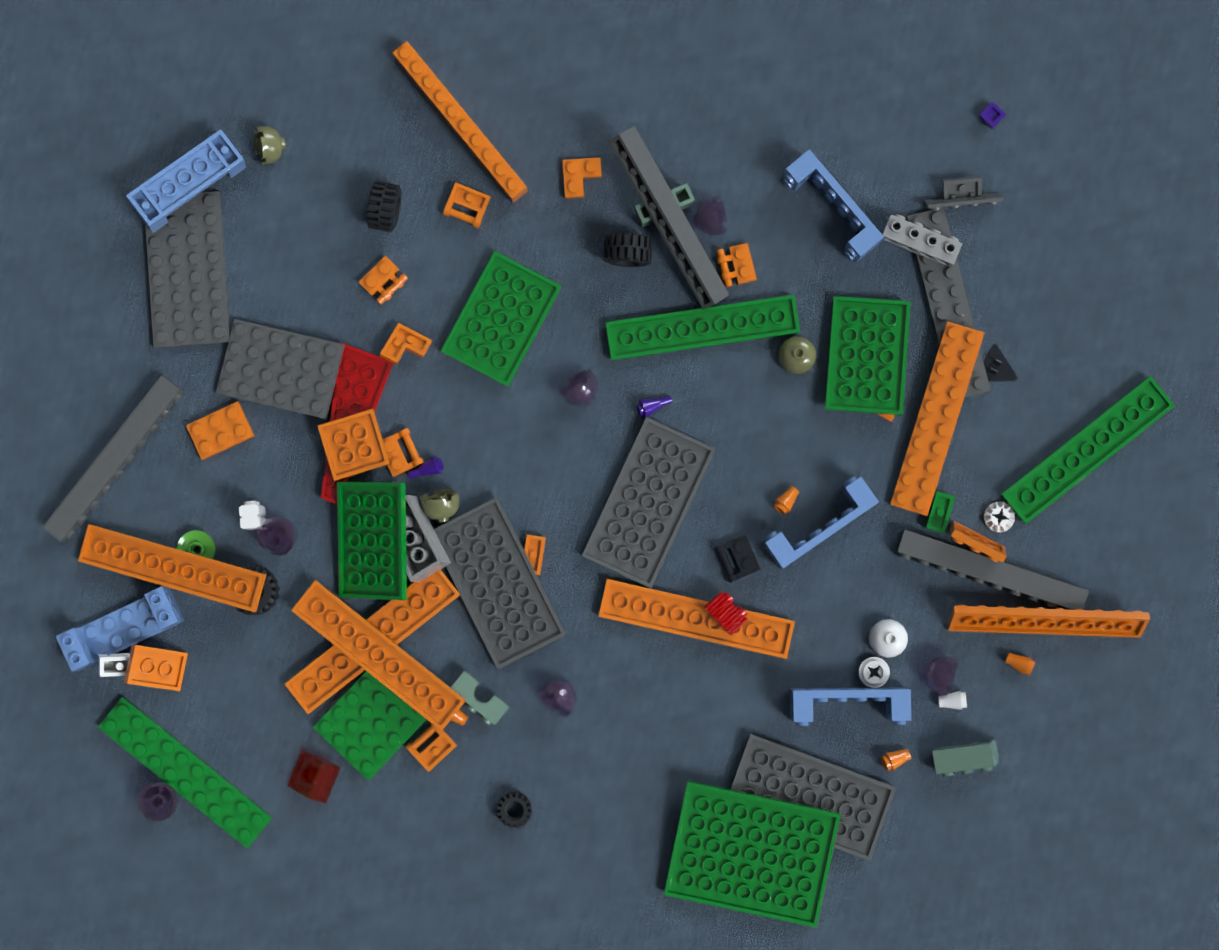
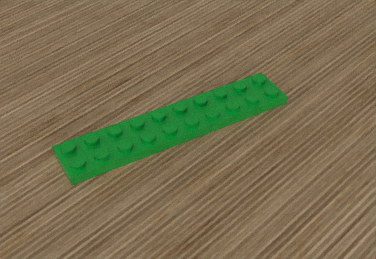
(702, 327)
(1087, 450)
(185, 772)

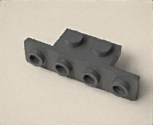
(962, 192)

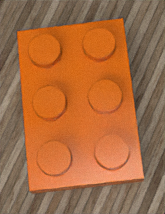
(220, 430)
(977, 542)
(155, 667)

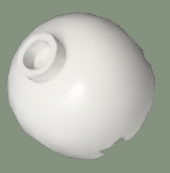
(888, 638)

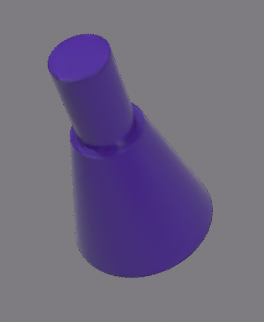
(649, 406)
(431, 467)

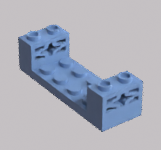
(809, 166)
(185, 179)
(861, 500)
(120, 629)
(897, 701)

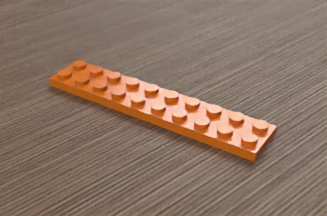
(937, 418)
(172, 568)
(690, 619)
(395, 620)
(1048, 621)
(378, 655)

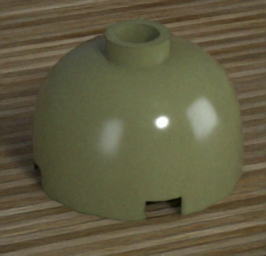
(268, 144)
(797, 355)
(441, 504)

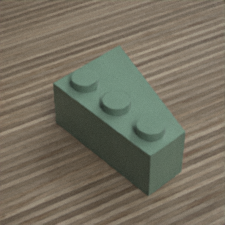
(965, 758)

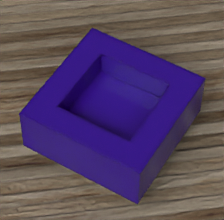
(992, 115)

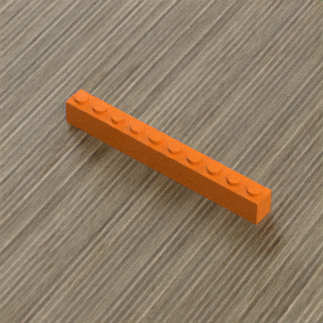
(460, 122)

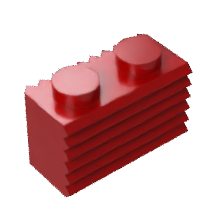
(726, 612)

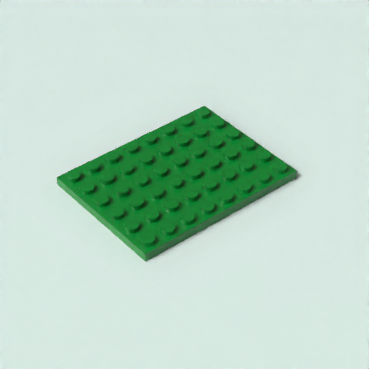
(752, 854)

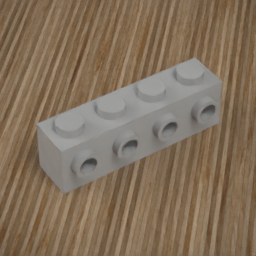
(921, 240)

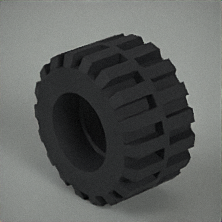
(383, 206)
(627, 250)
(269, 596)

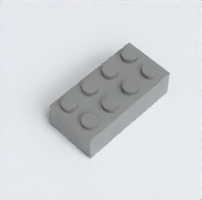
(423, 548)

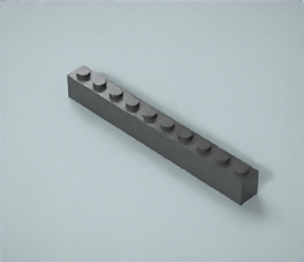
(668, 217)
(113, 459)
(983, 570)

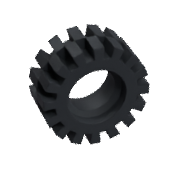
(514, 821)

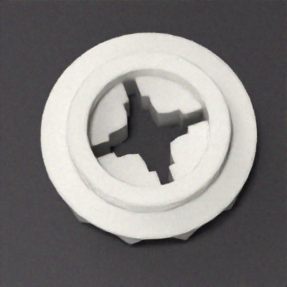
(992, 522)
(883, 671)

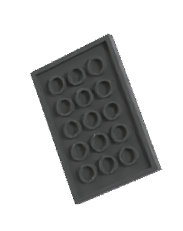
(280, 369)

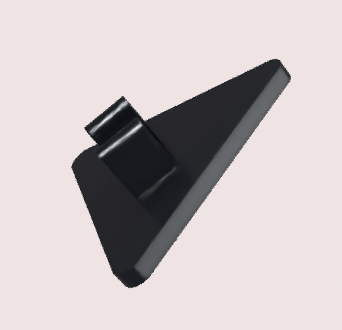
(997, 366)

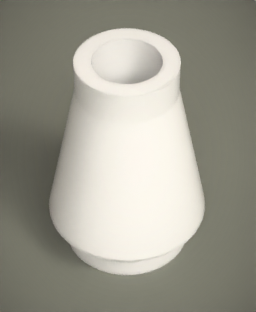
(953, 700)

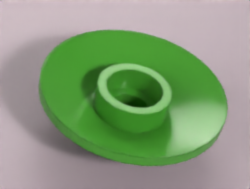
(197, 538)

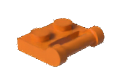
(469, 199)
(397, 459)
(435, 751)

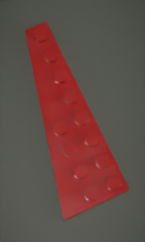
(357, 389)

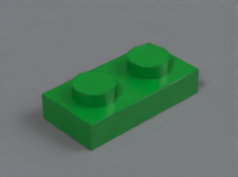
(940, 512)

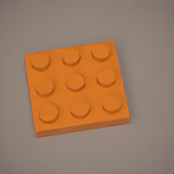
(353, 445)

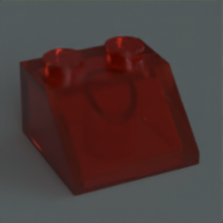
(314, 776)

